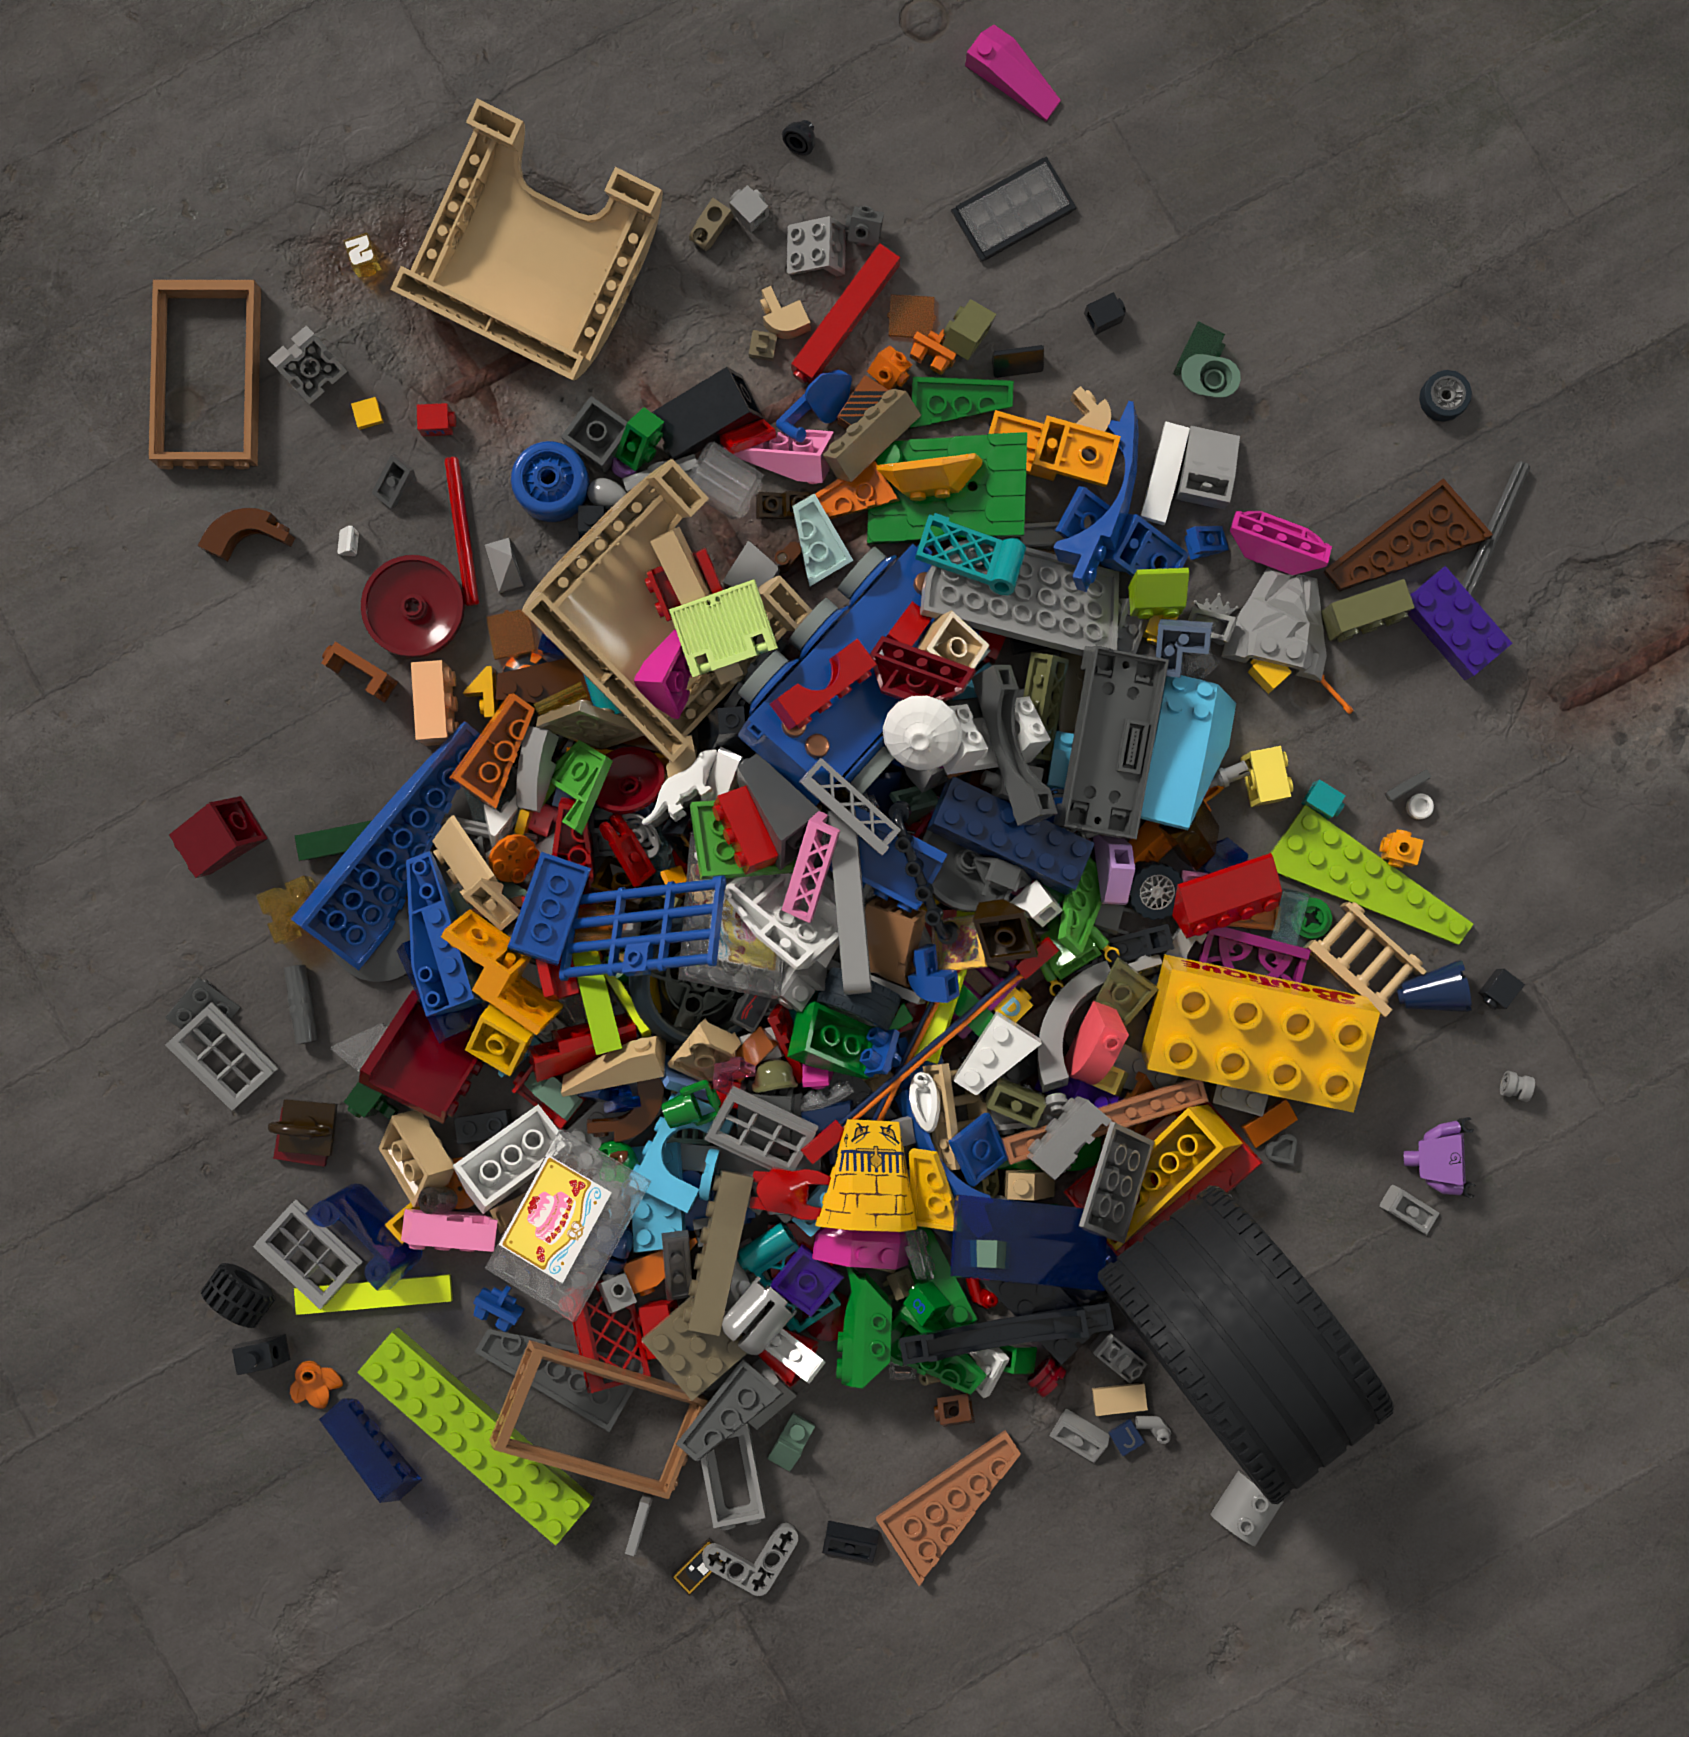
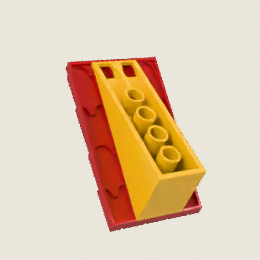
(1184, 1161)

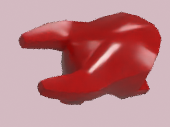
(787, 1192)

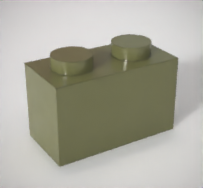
(968, 329)
(1015, 1102)

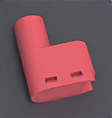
(543, 822)

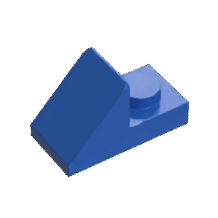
(1205, 541)

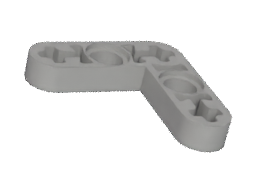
(753, 1571)

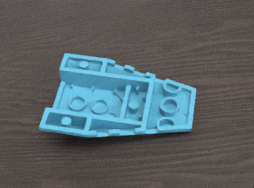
(1187, 749)

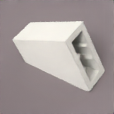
(724, 772)

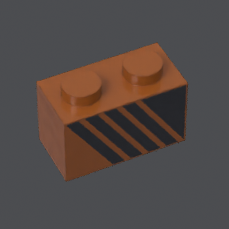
(865, 395)

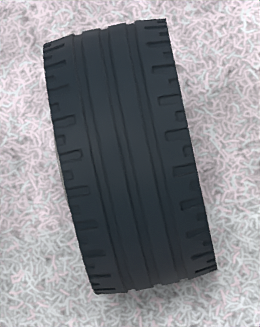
(872, 1009)

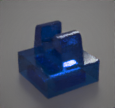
(621, 1100)

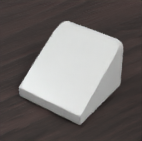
(348, 541)

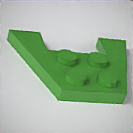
(581, 776)

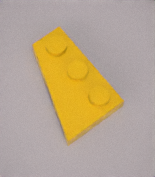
(930, 1190)

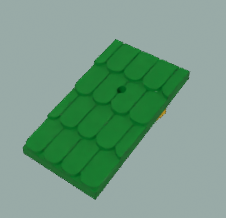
(987, 503)

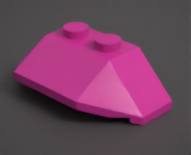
(1278, 542)
(861, 1248)

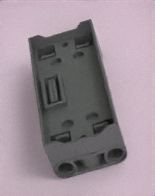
(1112, 742)

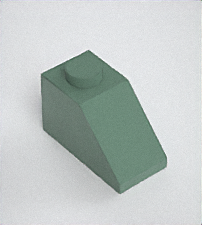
(550, 1093)

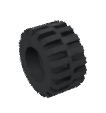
(238, 1295)

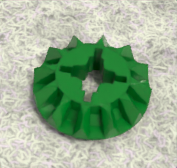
(1322, 915)

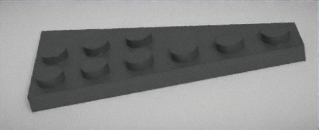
(559, 1381)

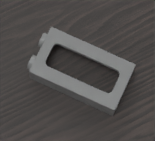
(726, 1517)

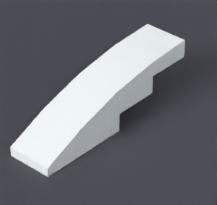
(1164, 473)

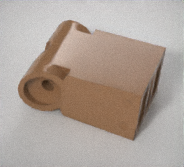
(893, 938)

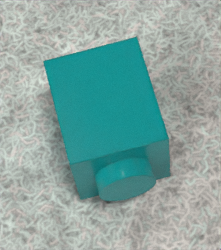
(1324, 799)

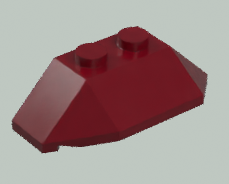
(910, 672)

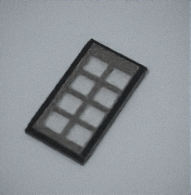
(1013, 209)

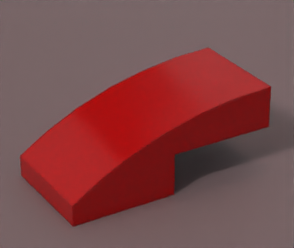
(909, 625)

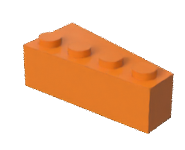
(490, 758)

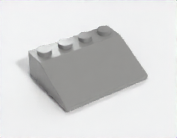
(1116, 1183)

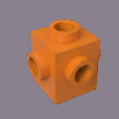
(890, 368)

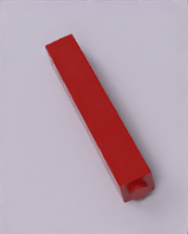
(845, 314)

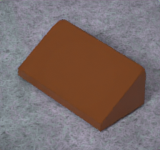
(756, 1047)

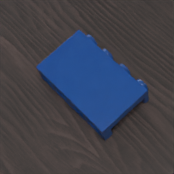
(887, 871)

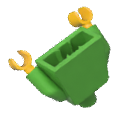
(1064, 962)

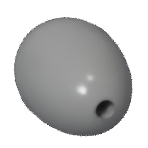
(605, 492)

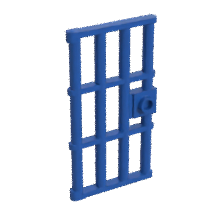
(639, 949)

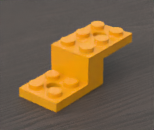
(1059, 445)
(502, 977)

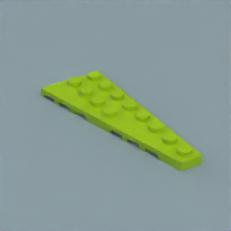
(1337, 864)

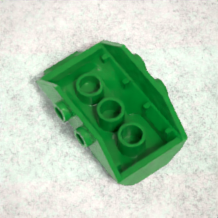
(866, 1332)

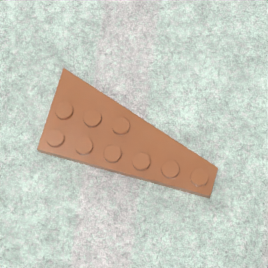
(938, 1511)

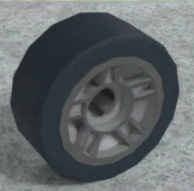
(1457, 392)

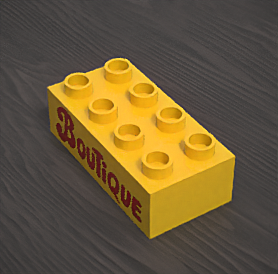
(1259, 1033)

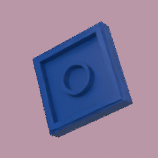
(978, 1149)

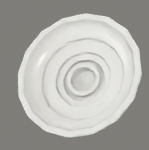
(922, 733)

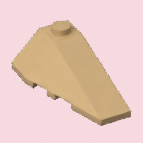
(633, 1063)

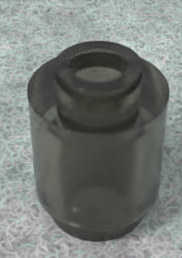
(437, 1200)

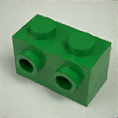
(639, 439)

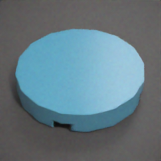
(712, 1162)

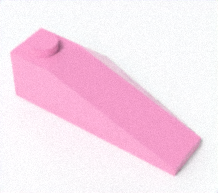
(791, 458)

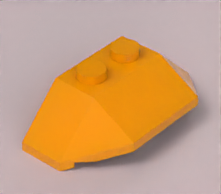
(931, 476)

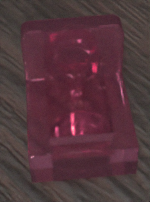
(728, 1071)

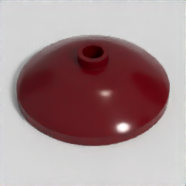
(635, 770)

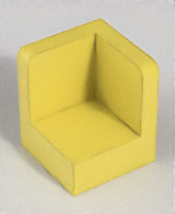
(1113, 1081)

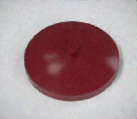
(412, 606)

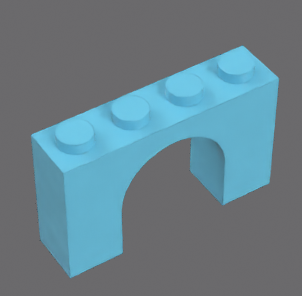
(653, 1167)

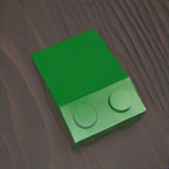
(829, 1040)

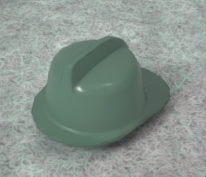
(1210, 375)

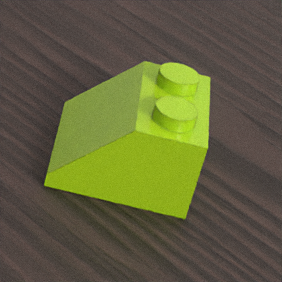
(1158, 592)

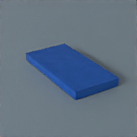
(549, 909)

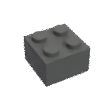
(595, 434)

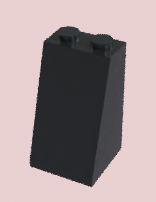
(706, 413)

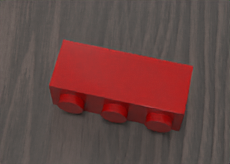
(745, 830)

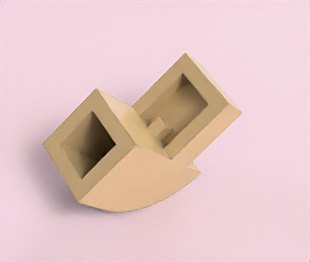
(786, 321)
(1095, 415)

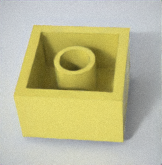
(1267, 777)

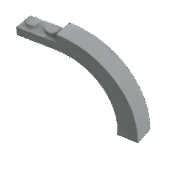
(1072, 996)

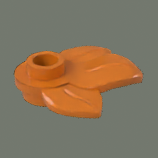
(317, 1387)

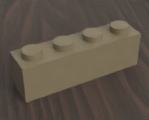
(871, 434)

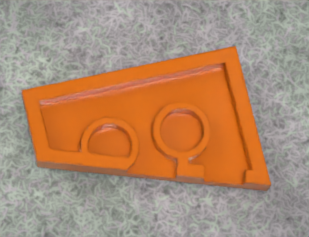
(864, 492)

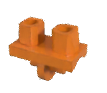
(932, 346)

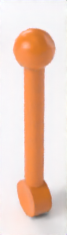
(1347, 707)

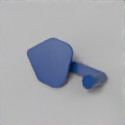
(826, 398)

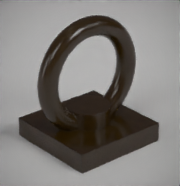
(306, 1127)

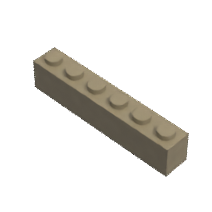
(718, 1253)

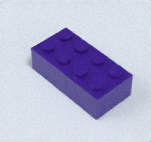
(1456, 624)

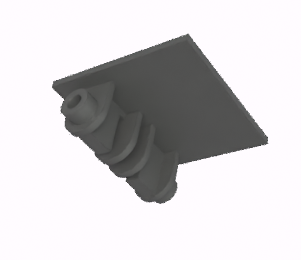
(194, 1001)

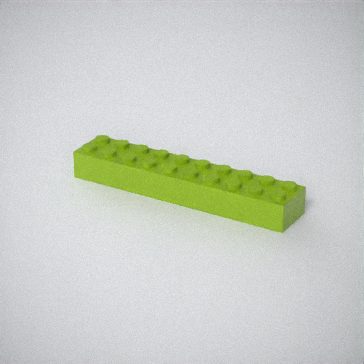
(463, 1428)

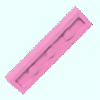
(804, 867)

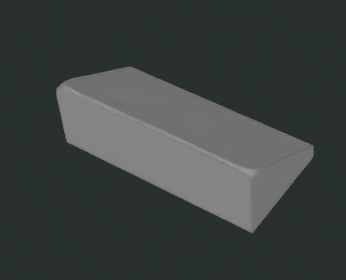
(1080, 1436)

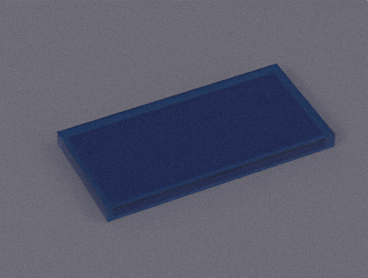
(1041, 1243)

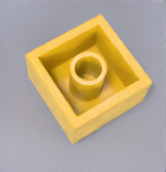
(499, 1040)

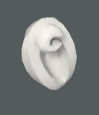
(925, 1101)

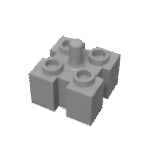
(307, 365)

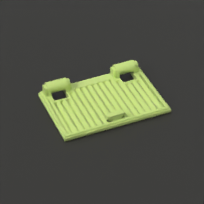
(723, 627)

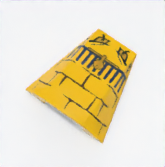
(869, 1181)

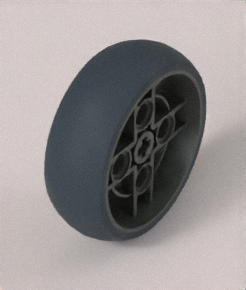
(676, 992)

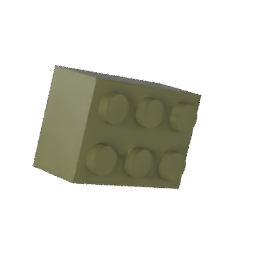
(1367, 611)

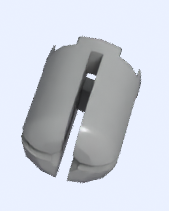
(766, 1326)

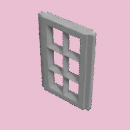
(204, 1073)
(769, 1111)
(291, 1272)

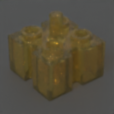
(283, 905)

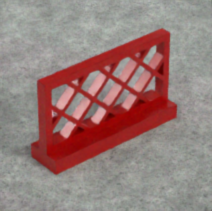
(587, 1345)

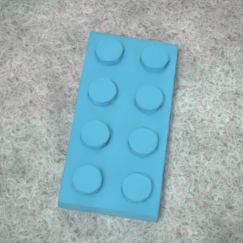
(653, 1214)

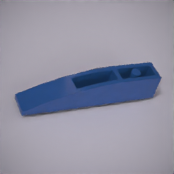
(440, 971)

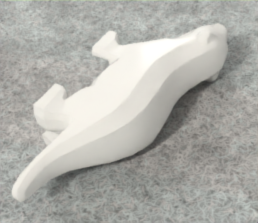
(684, 787)

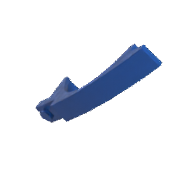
(1090, 545)
(923, 1138)

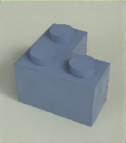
(1180, 637)

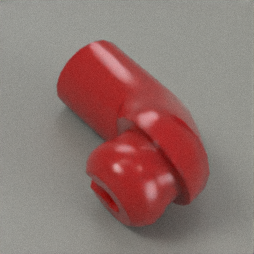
(979, 1295)

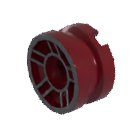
(1046, 1376)

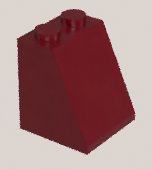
(217, 835)

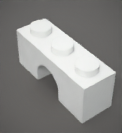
(1037, 903)

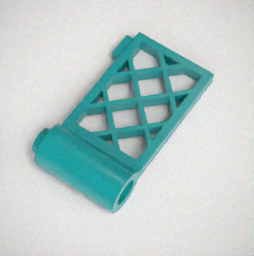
(1004, 562)
(766, 1253)

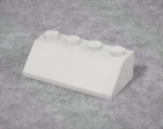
(506, 1159)

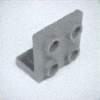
(816, 246)

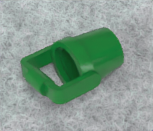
(685, 1107)

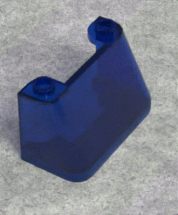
(366, 1219)

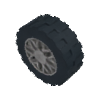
(1154, 890)

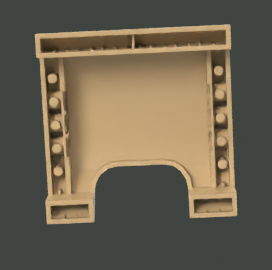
(525, 263)
(608, 621)

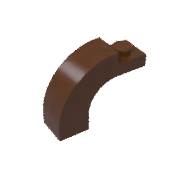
(235, 525)
(635, 1120)

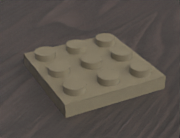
(589, 724)
(690, 1356)

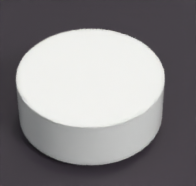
(1419, 806)

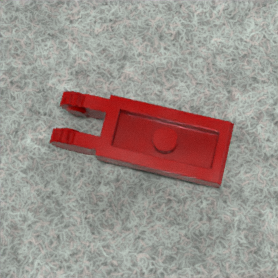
(627, 849)

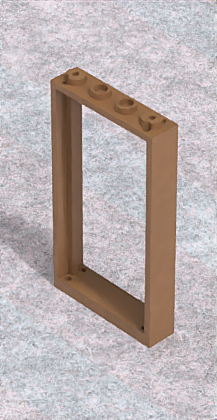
(204, 289)
(518, 1392)

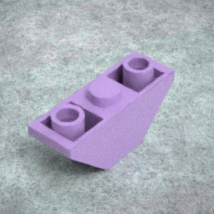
(1114, 868)

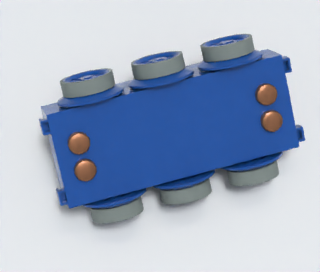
(853, 723)

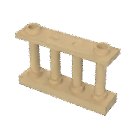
(1339, 967)
(947, 1123)

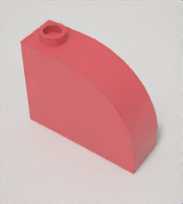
(1096, 1044)

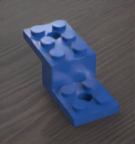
(1138, 541)

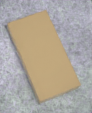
(1119, 1399)

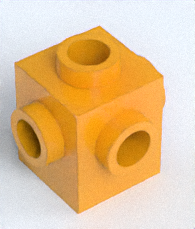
(1401, 849)

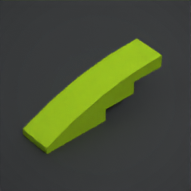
(597, 1005)

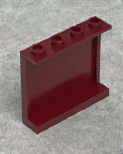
(416, 1068)

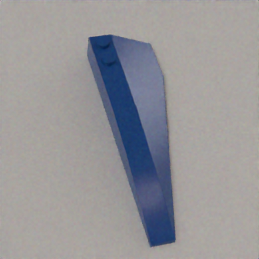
(368, 884)

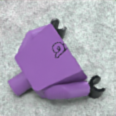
(1443, 1158)

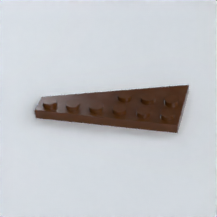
(1421, 531)
(539, 681)

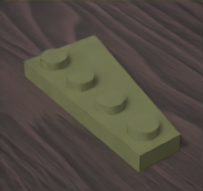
(1126, 991)

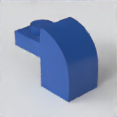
(929, 981)

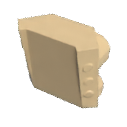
(704, 1049)

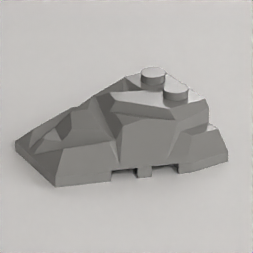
(1281, 625)

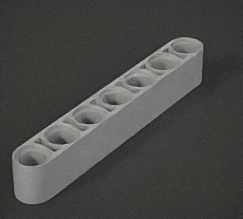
(850, 909)

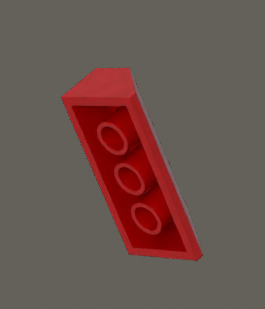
(1227, 896)

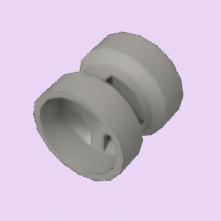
(1517, 1086)

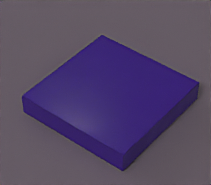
(806, 1281)

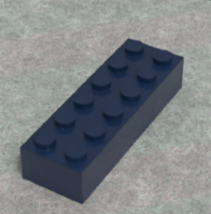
(990, 829)

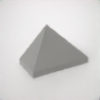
(504, 565)

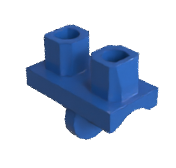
(883, 1052)
(499, 1304)

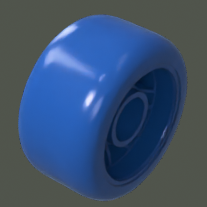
(555, 500)

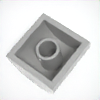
(1244, 1509)

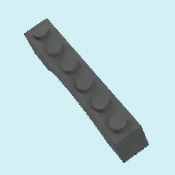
(997, 698)

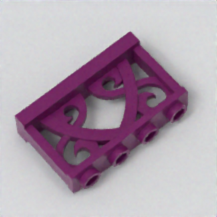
(1282, 951)

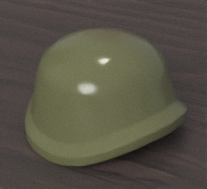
(773, 1075)

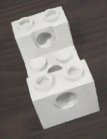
(976, 749)

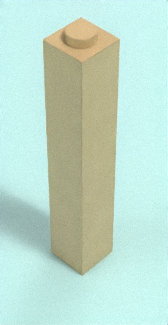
(689, 585)

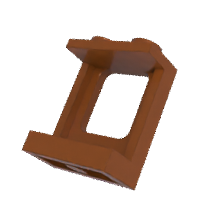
(381, 683)

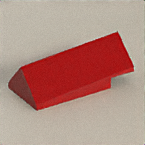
(573, 1048)

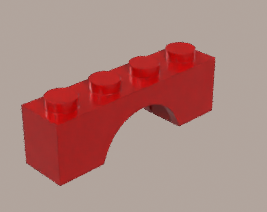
(846, 667)

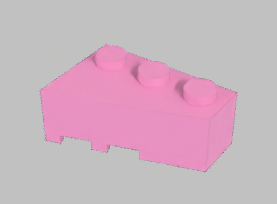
(449, 1230)

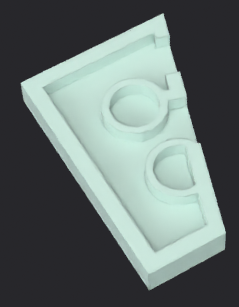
(819, 540)

